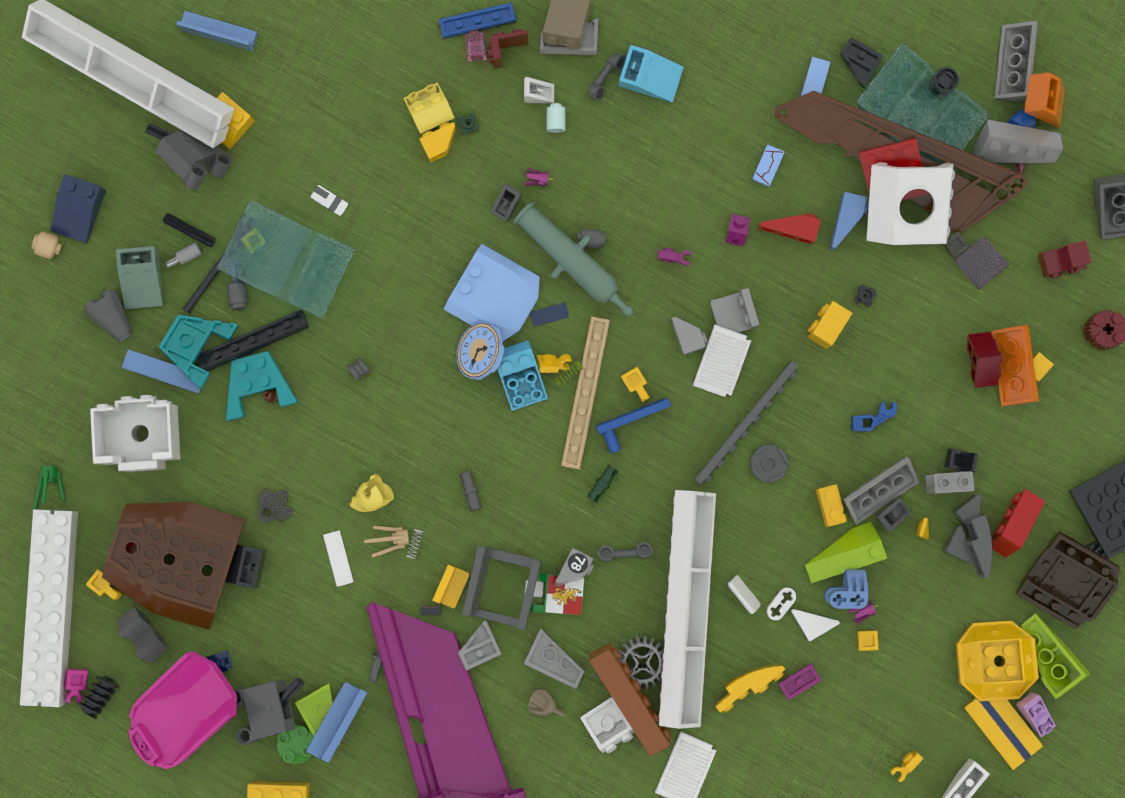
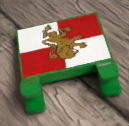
(562, 599)

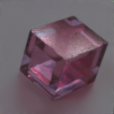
(475, 46)

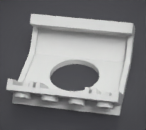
(888, 188)

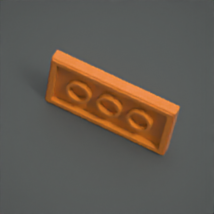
(1017, 377)

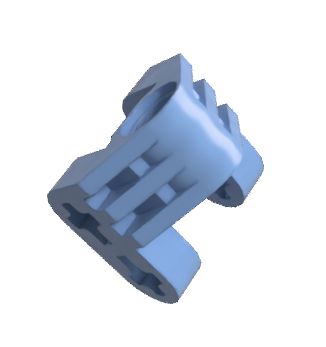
(853, 584)

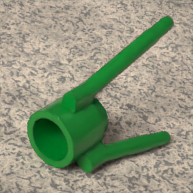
(47, 475)

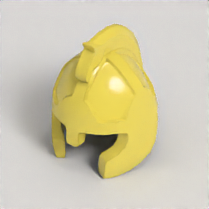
(372, 495)

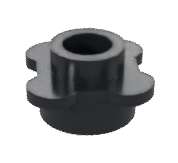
(870, 295)

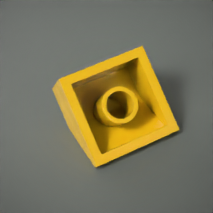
(239, 123)

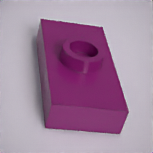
(799, 681)

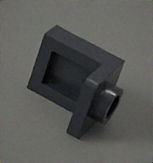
(961, 460)

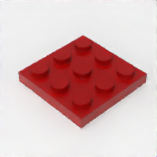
(896, 154)

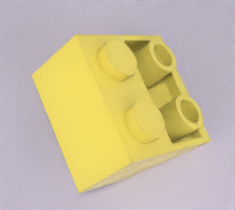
(428, 107)

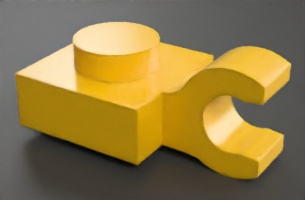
(549, 364)
(634, 382)
(101, 586)
(910, 760)

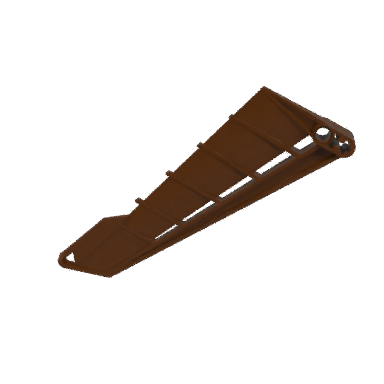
(834, 122)

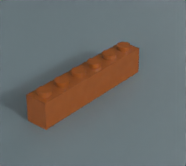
(630, 699)

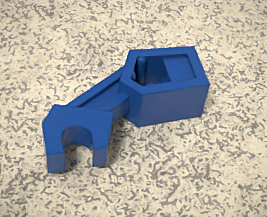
(883, 414)

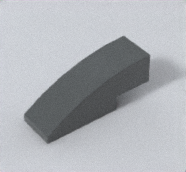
(980, 544)

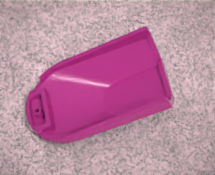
(181, 711)

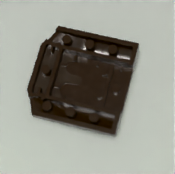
(1070, 581)

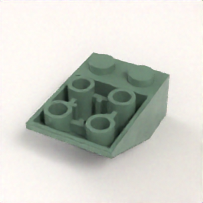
(140, 277)

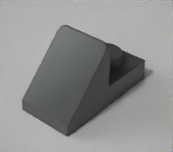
(893, 514)

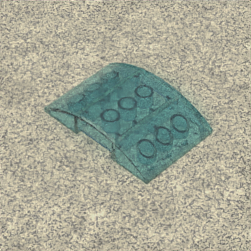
(904, 97)
(285, 259)

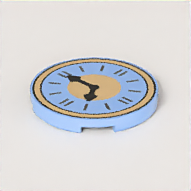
(480, 350)

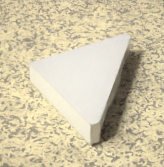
(812, 624)

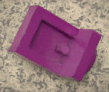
(737, 230)

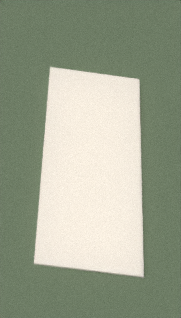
(338, 558)

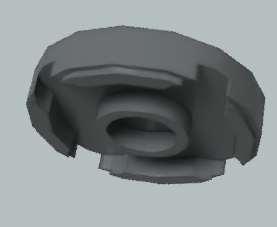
(769, 463)

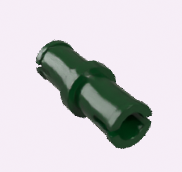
(602, 484)

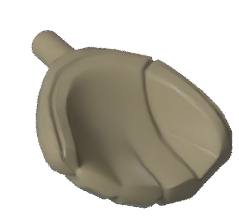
(542, 704)

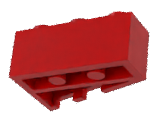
(1016, 523)

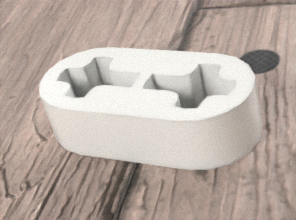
(784, 607)

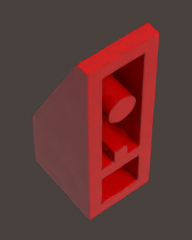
(799, 227)

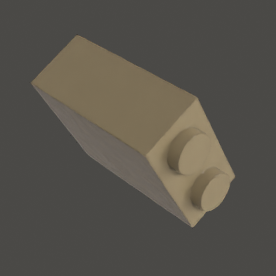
(566, 22)

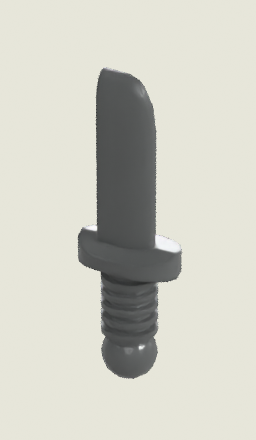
(375, 667)

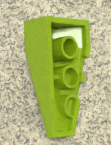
(851, 551)
(1056, 662)

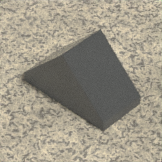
(506, 202)
(968, 509)
(956, 545)

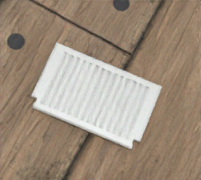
(722, 361)
(686, 768)

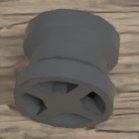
(358, 369)

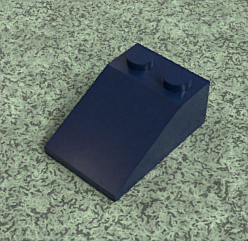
(76, 208)

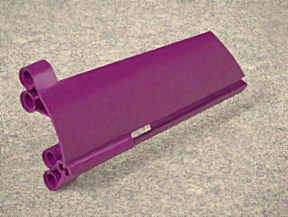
(435, 688)

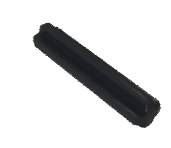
(189, 230)

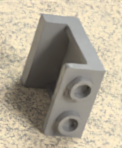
(949, 482)

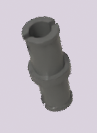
(470, 491)

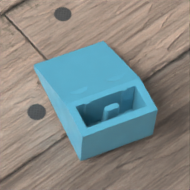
(650, 74)
(521, 376)

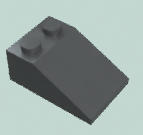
(1110, 205)

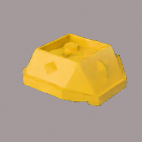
(976, 660)

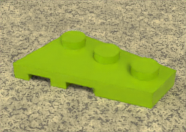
(315, 707)

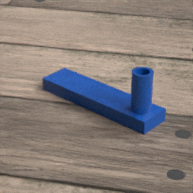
(608, 426)

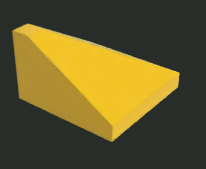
(923, 529)

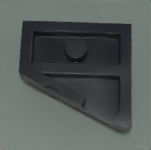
(860, 60)

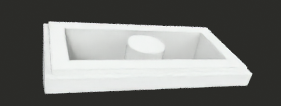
(743, 594)

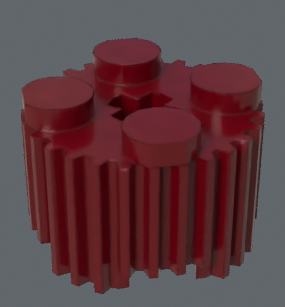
(1115, 328)

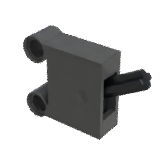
(189, 156)
(267, 709)

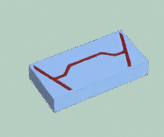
(768, 165)

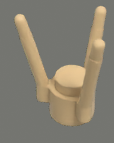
(400, 538)

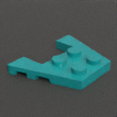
(186, 341)
(253, 376)

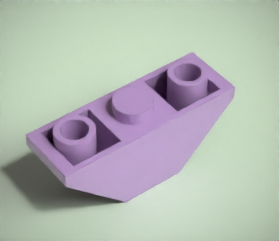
(1036, 714)

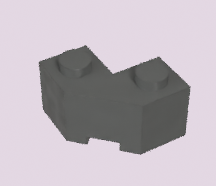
(136, 627)

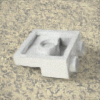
(607, 726)

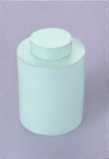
(556, 118)

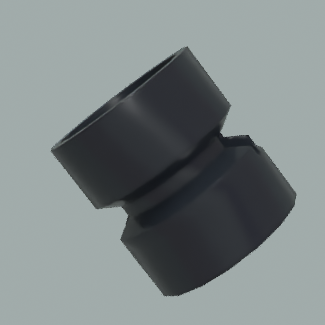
(943, 82)

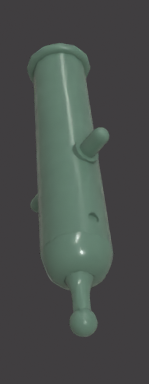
(571, 257)

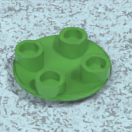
(293, 745)

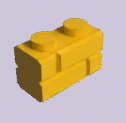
(831, 505)

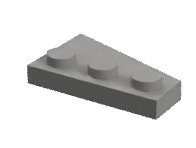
(588, 45)

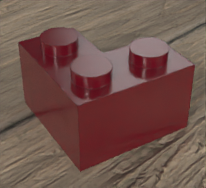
(1068, 258)
(984, 359)

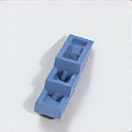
(158, 370)

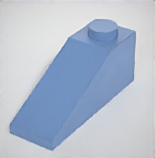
(849, 213)

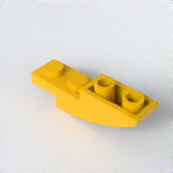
(754, 680)

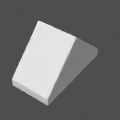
(538, 91)

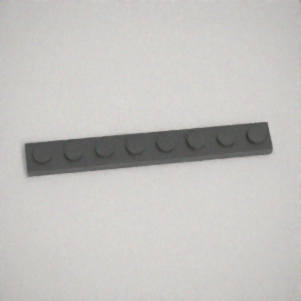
(741, 430)

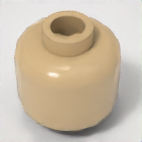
(46, 245)

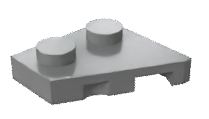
(479, 648)

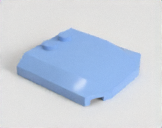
(494, 293)

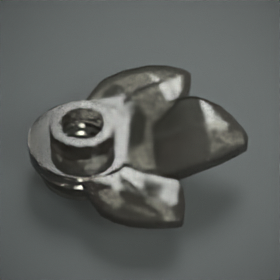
(276, 504)

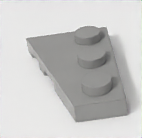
(553, 661)

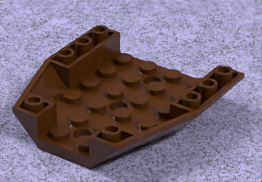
(194, 537)

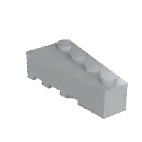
(1017, 144)

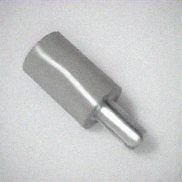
(185, 255)

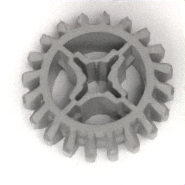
(653, 649)

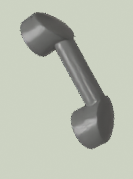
(614, 61)
(643, 551)

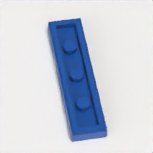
(477, 20)

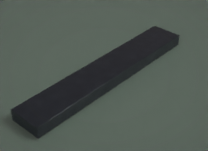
(253, 341)

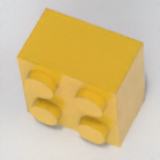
(829, 325)

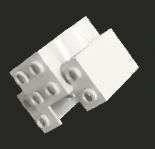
(116, 429)

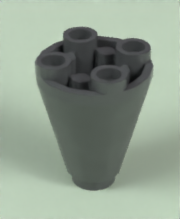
(109, 315)

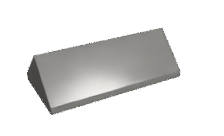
(1015, 61)
(880, 490)

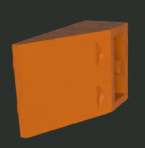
(1045, 98)

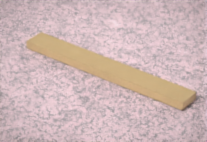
(585, 393)

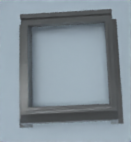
(477, 580)

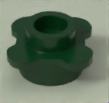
(468, 128)

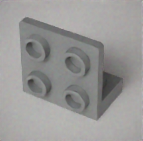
(735, 311)

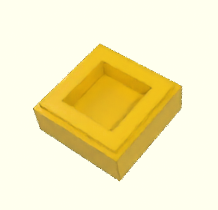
(867, 640)

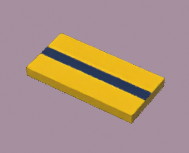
(1004, 730)

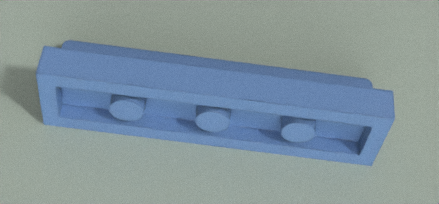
(217, 30)
(336, 722)

